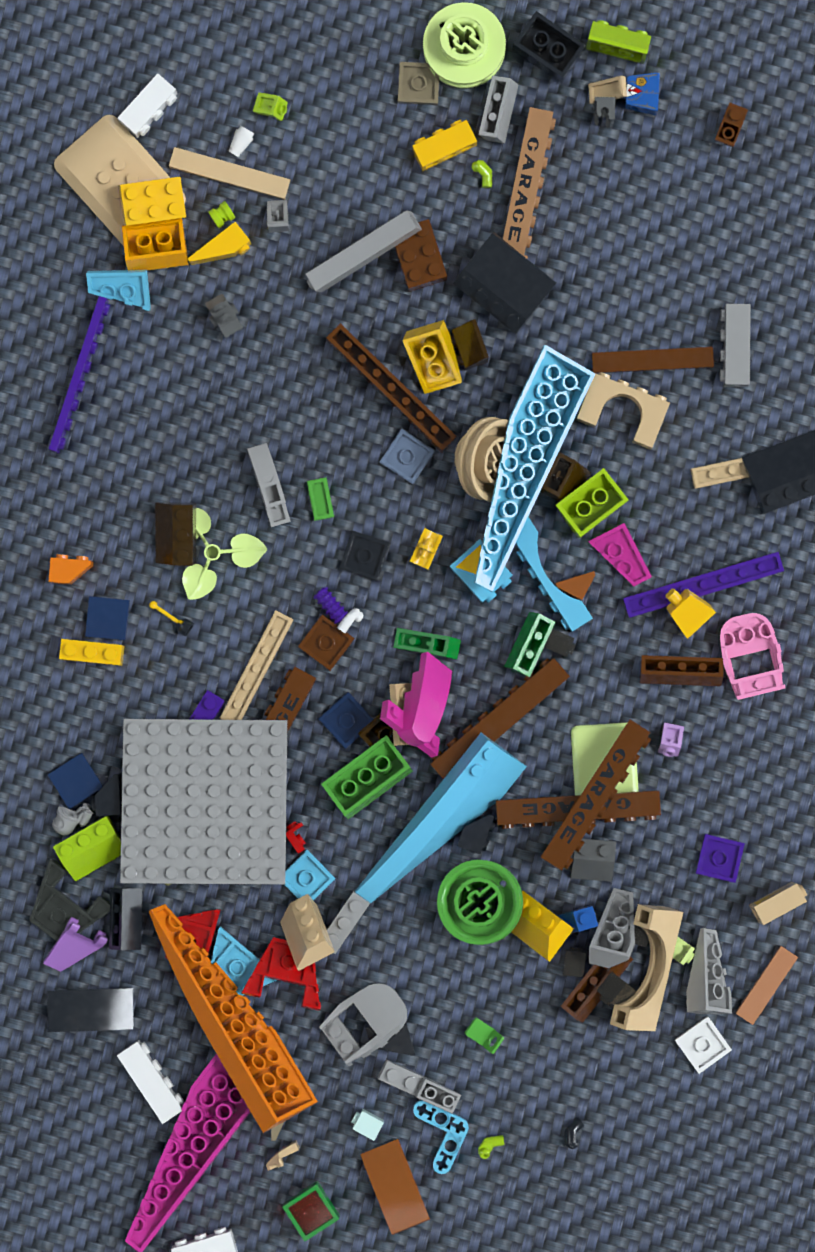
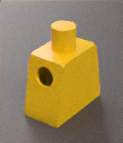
(688, 610)

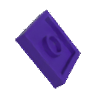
(719, 858)

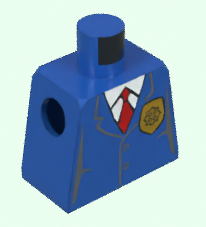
(643, 93)

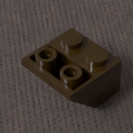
(564, 477)

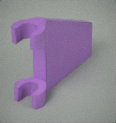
(73, 946)

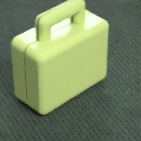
(590, 748)

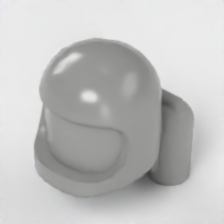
(67, 819)

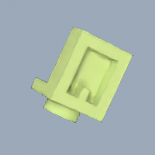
(683, 952)

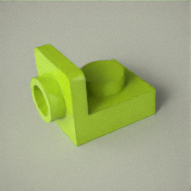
(270, 106)

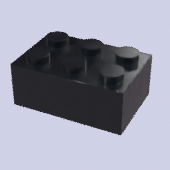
(548, 47)

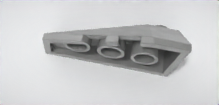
(615, 934)
(707, 984)

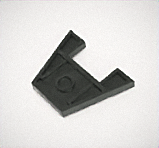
(55, 909)

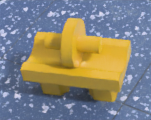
(426, 548)

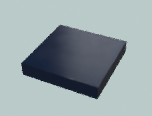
(107, 618)
(346, 720)
(75, 781)

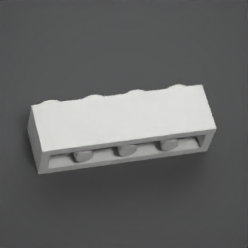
(150, 1081)

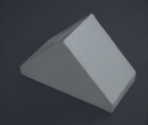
(277, 216)

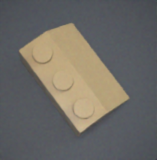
(306, 932)

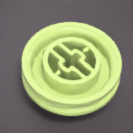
(464, 64)

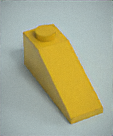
(225, 245)

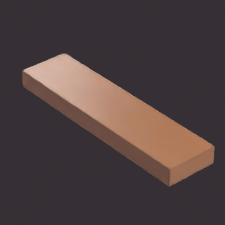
(766, 985)

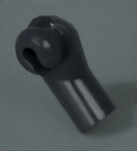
(570, 1134)

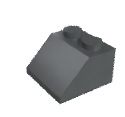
(594, 860)

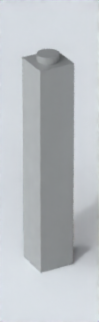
(363, 251)

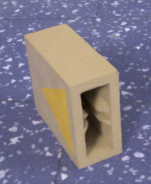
(778, 902)

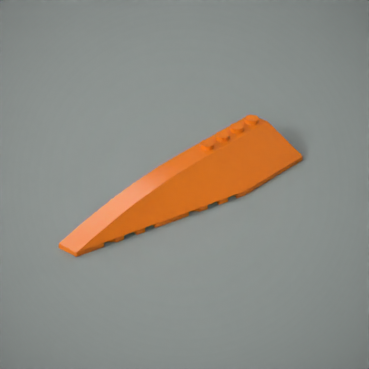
(238, 1034)

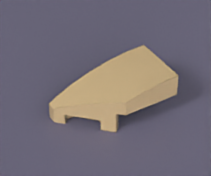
(277, 1161)

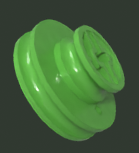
(460, 894)

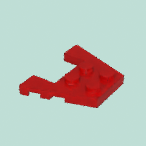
(279, 965)

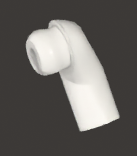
(347, 621)

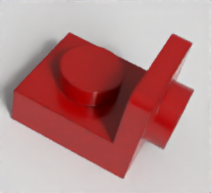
(296, 840)

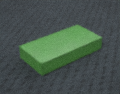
(320, 499)

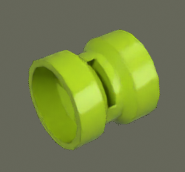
(221, 214)

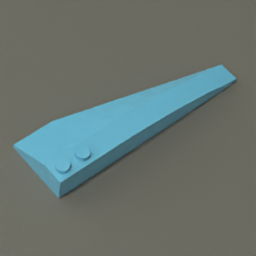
(463, 795)

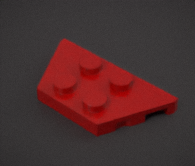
(201, 926)

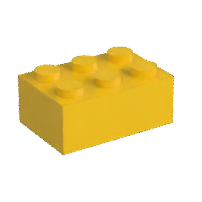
(152, 201)

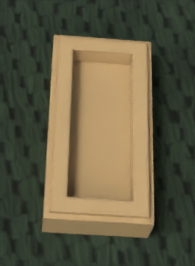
(610, 87)

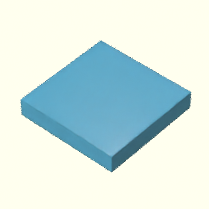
(307, 876)

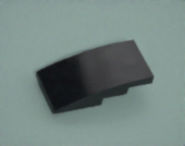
(90, 1009)

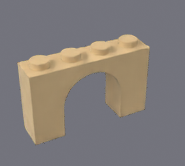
(651, 408)

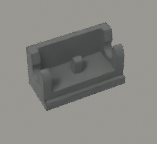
(604, 108)

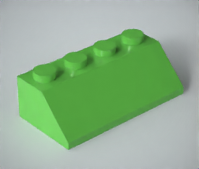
(367, 777)

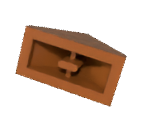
(577, 585)

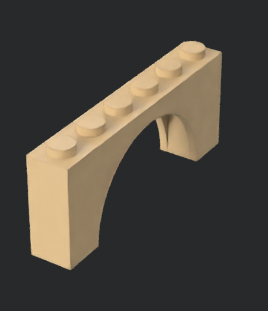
(644, 1007)

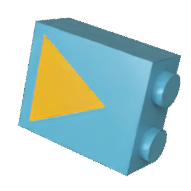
(466, 567)

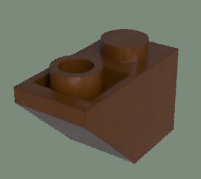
(731, 124)

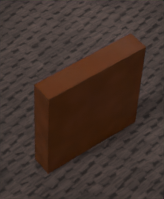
(326, 642)

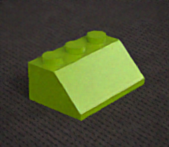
(618, 41)
(591, 503)
(90, 848)

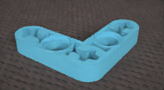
(451, 1133)

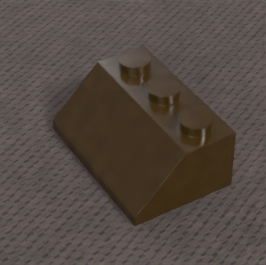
(175, 533)

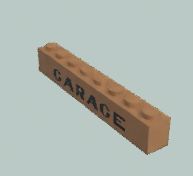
(528, 179)

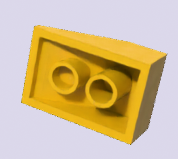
(433, 356)

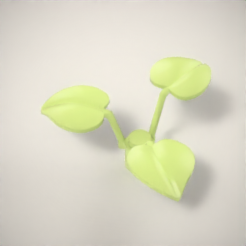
(245, 553)

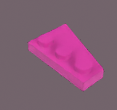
(621, 551)

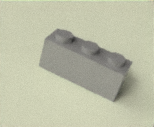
(498, 109)
(346, 919)

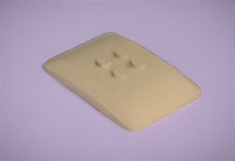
(101, 162)

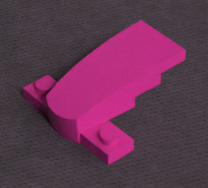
(422, 706)

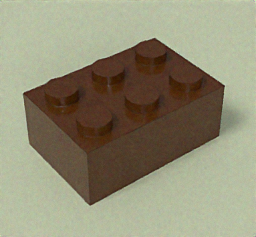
(421, 259)

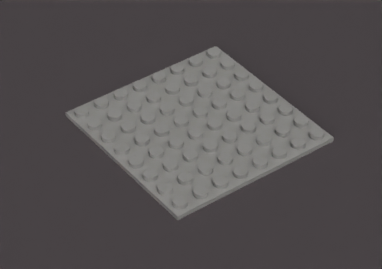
(204, 801)

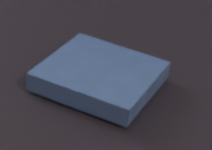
(407, 456)

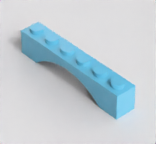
(571, 610)

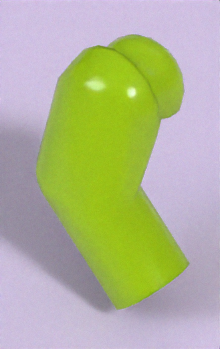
(488, 1144)

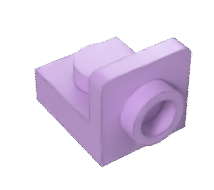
(671, 740)

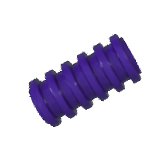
(330, 605)

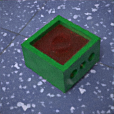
(311, 1211)

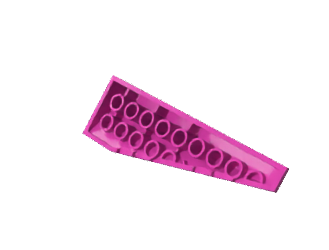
(201, 1132)

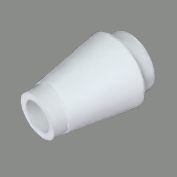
(241, 140)

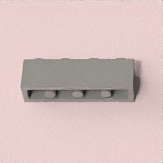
(736, 345)

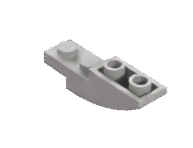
(268, 484)
(419, 1086)

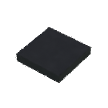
(364, 555)

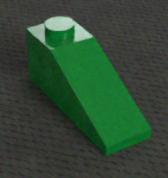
(426, 642)

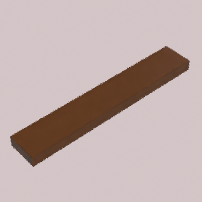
(652, 360)

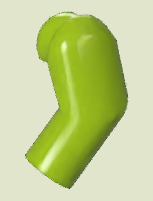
(486, 172)

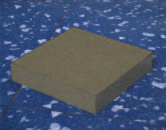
(417, 84)

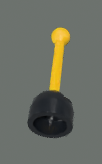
(183, 626)

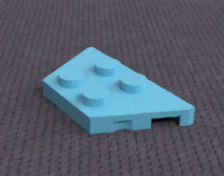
(235, 960)

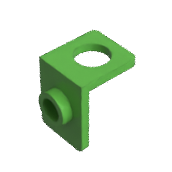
(484, 1035)

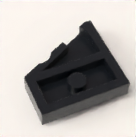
(398, 1043)

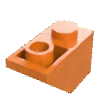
(68, 570)

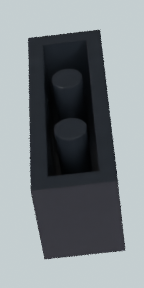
(125, 918)

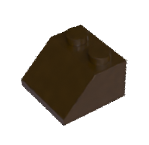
(469, 345)

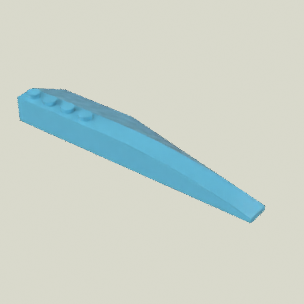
(529, 450)

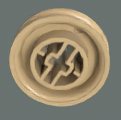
(479, 457)

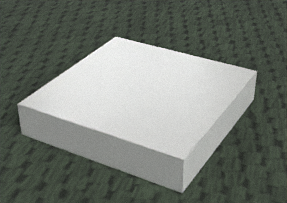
(703, 1044)

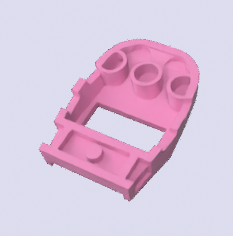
(745, 636)

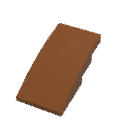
(395, 1186)

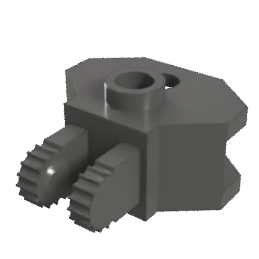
(224, 315)

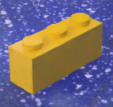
(444, 144)
(91, 652)

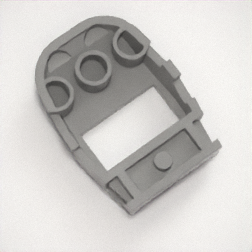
(380, 1008)

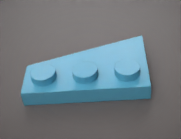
(122, 285)

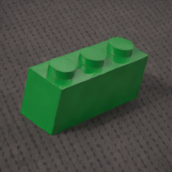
(529, 644)

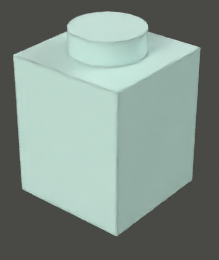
(367, 1124)

